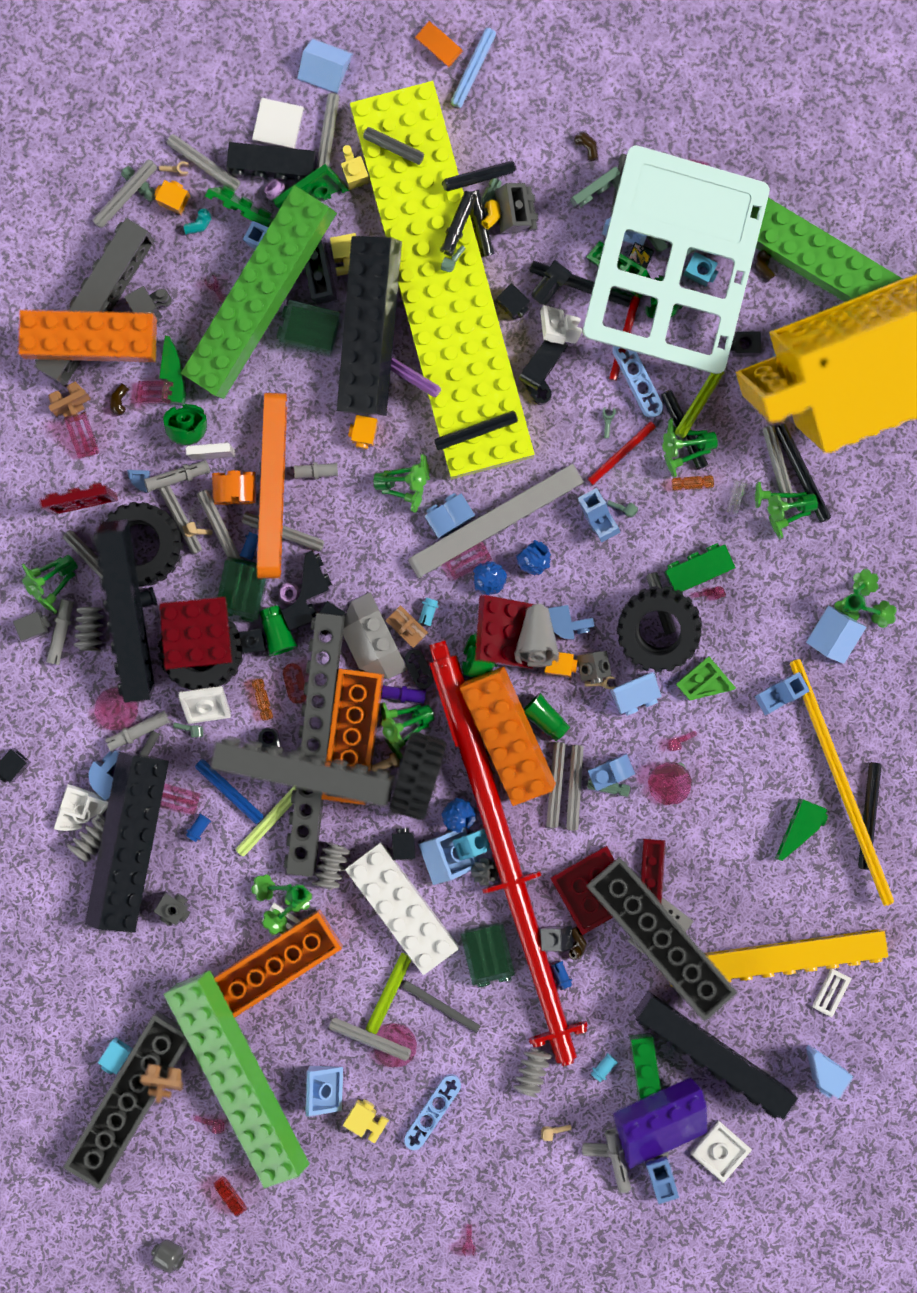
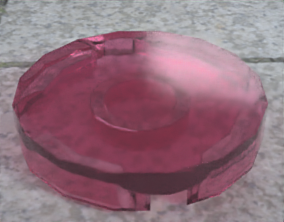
(121, 713)
(670, 783)
(401, 1035)

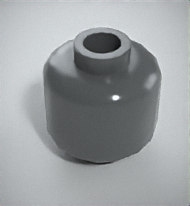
(168, 1256)

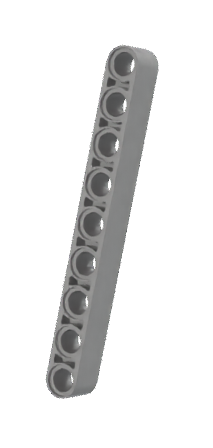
(495, 521)

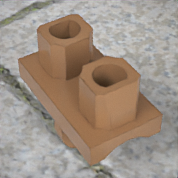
(71, 404)
(406, 626)
(152, 1079)

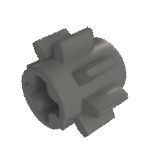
(484, 871)

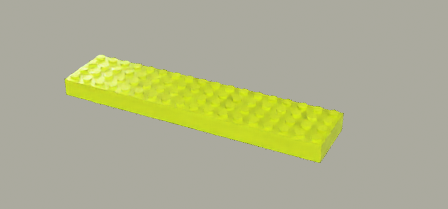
(446, 311)

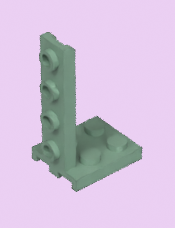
(600, 186)

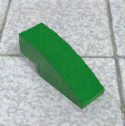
(171, 371)

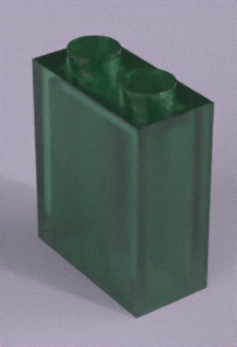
(308, 328)
(242, 588)
(487, 954)

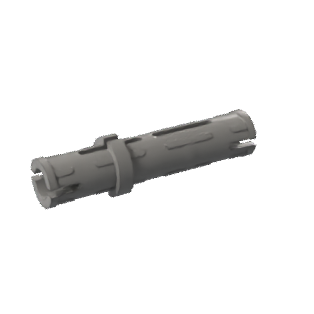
(187, 472)
(60, 631)
(136, 731)
(616, 1154)

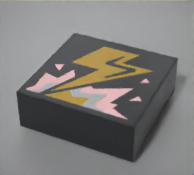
(641, 255)

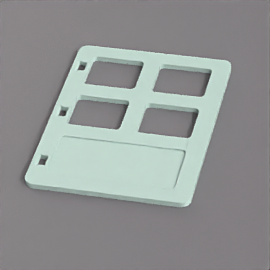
(690, 209)

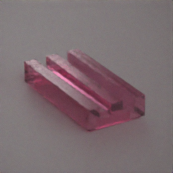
(165, 392)
(77, 418)
(451, 568)
(193, 802)

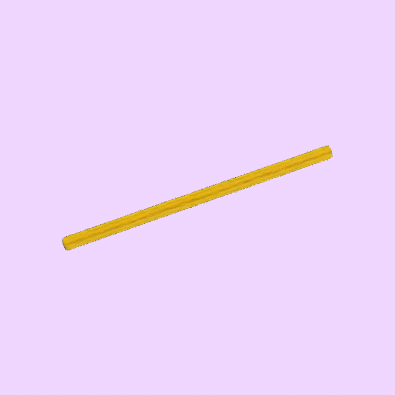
(844, 788)

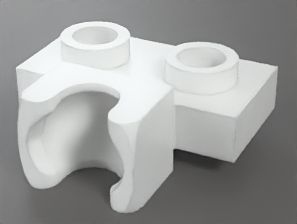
(559, 328)

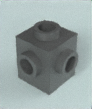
(594, 666)
(165, 910)

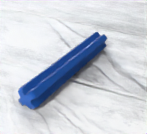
(229, 791)

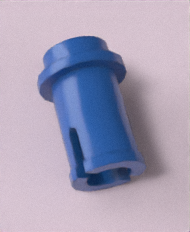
(249, 546)
(198, 828)
(561, 975)

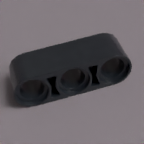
(542, 363)

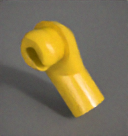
(494, 212)

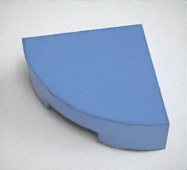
(137, 478)

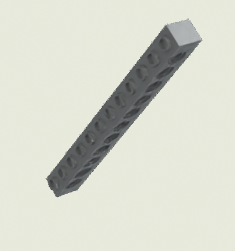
(334, 624)

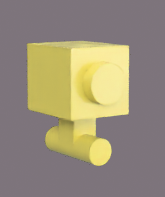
(354, 169)
(341, 252)
(361, 1119)

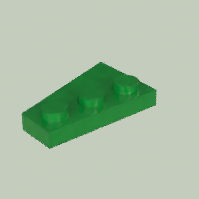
(317, 184)
(244, 204)

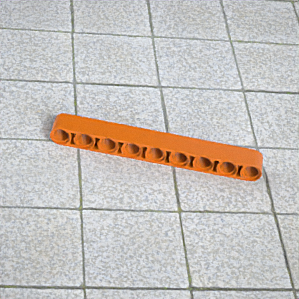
(272, 486)

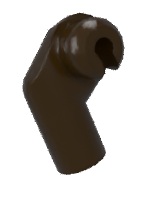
(589, 143)
(762, 264)
(116, 400)
(579, 944)

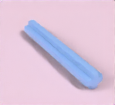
(473, 67)

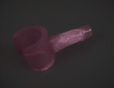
(215, 287)
(718, 592)
(675, 743)
(217, 1124)
(468, 1241)

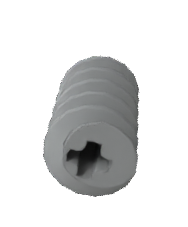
(88, 628)
(89, 841)
(331, 866)
(532, 1072)

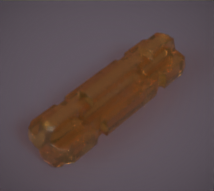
(690, 483)
(262, 699)

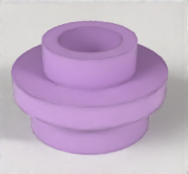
(274, 189)
(289, 586)

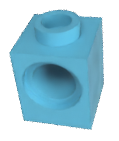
(700, 260)
(471, 844)
(115, 1056)

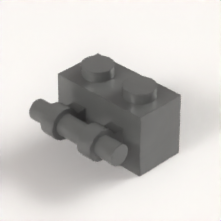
(516, 208)
(143, 302)

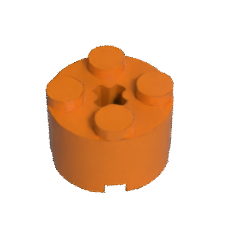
(234, 488)

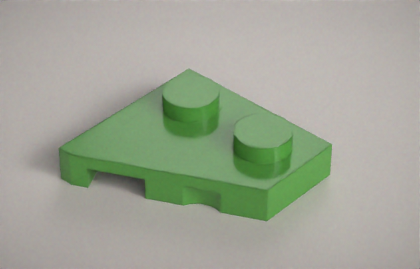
(704, 681)

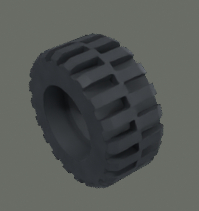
(168, 534)
(659, 657)
(212, 677)
(417, 775)

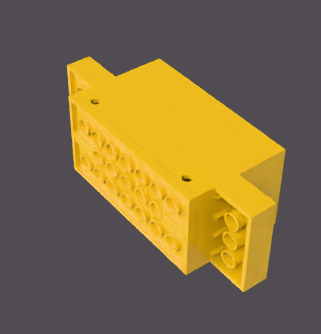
(843, 368)

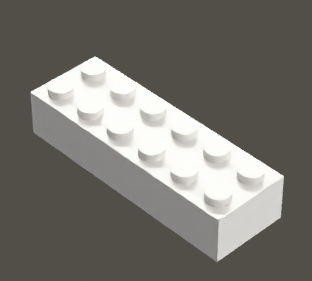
(402, 908)

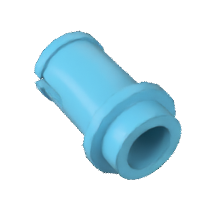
(428, 611)
(604, 1067)

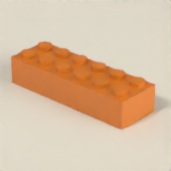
(87, 336)
(354, 721)
(508, 736)
(278, 962)

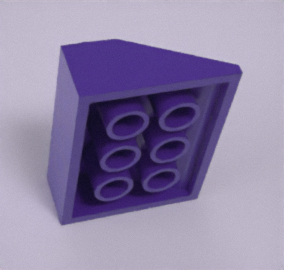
(661, 1122)

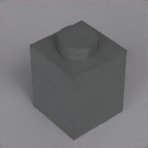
(32, 626)

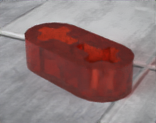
(290, 685)
(230, 1196)

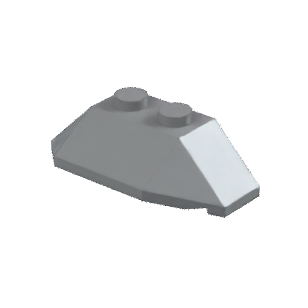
(371, 639)

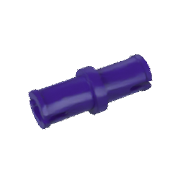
(403, 694)

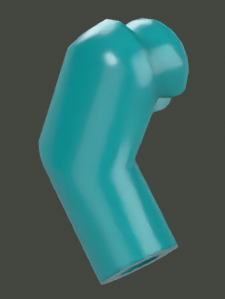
(200, 224)

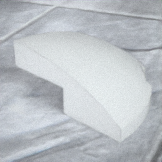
(78, 807)

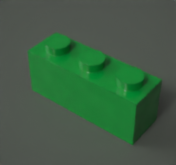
(699, 568)
(644, 1065)

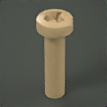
(392, 761)

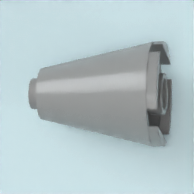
(537, 638)

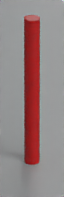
(627, 328)
(621, 453)

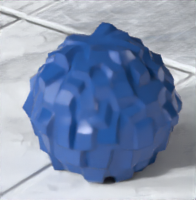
(534, 558)
(489, 578)
(458, 814)

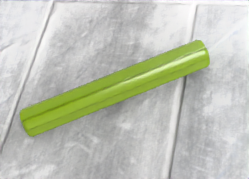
(698, 404)
(388, 993)

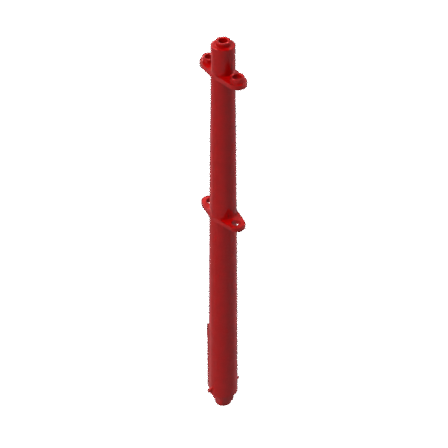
(467, 737)

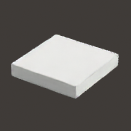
(278, 123)
(210, 451)
(204, 705)
(720, 1151)

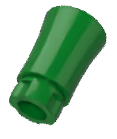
(277, 631)
(546, 717)

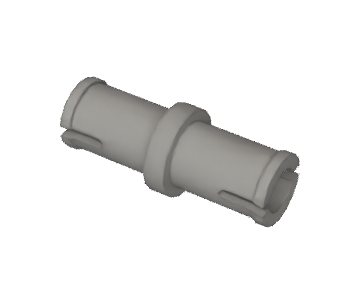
(315, 470)

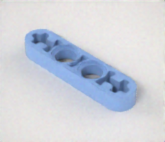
(634, 380)
(430, 1110)

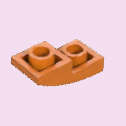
(439, 44)

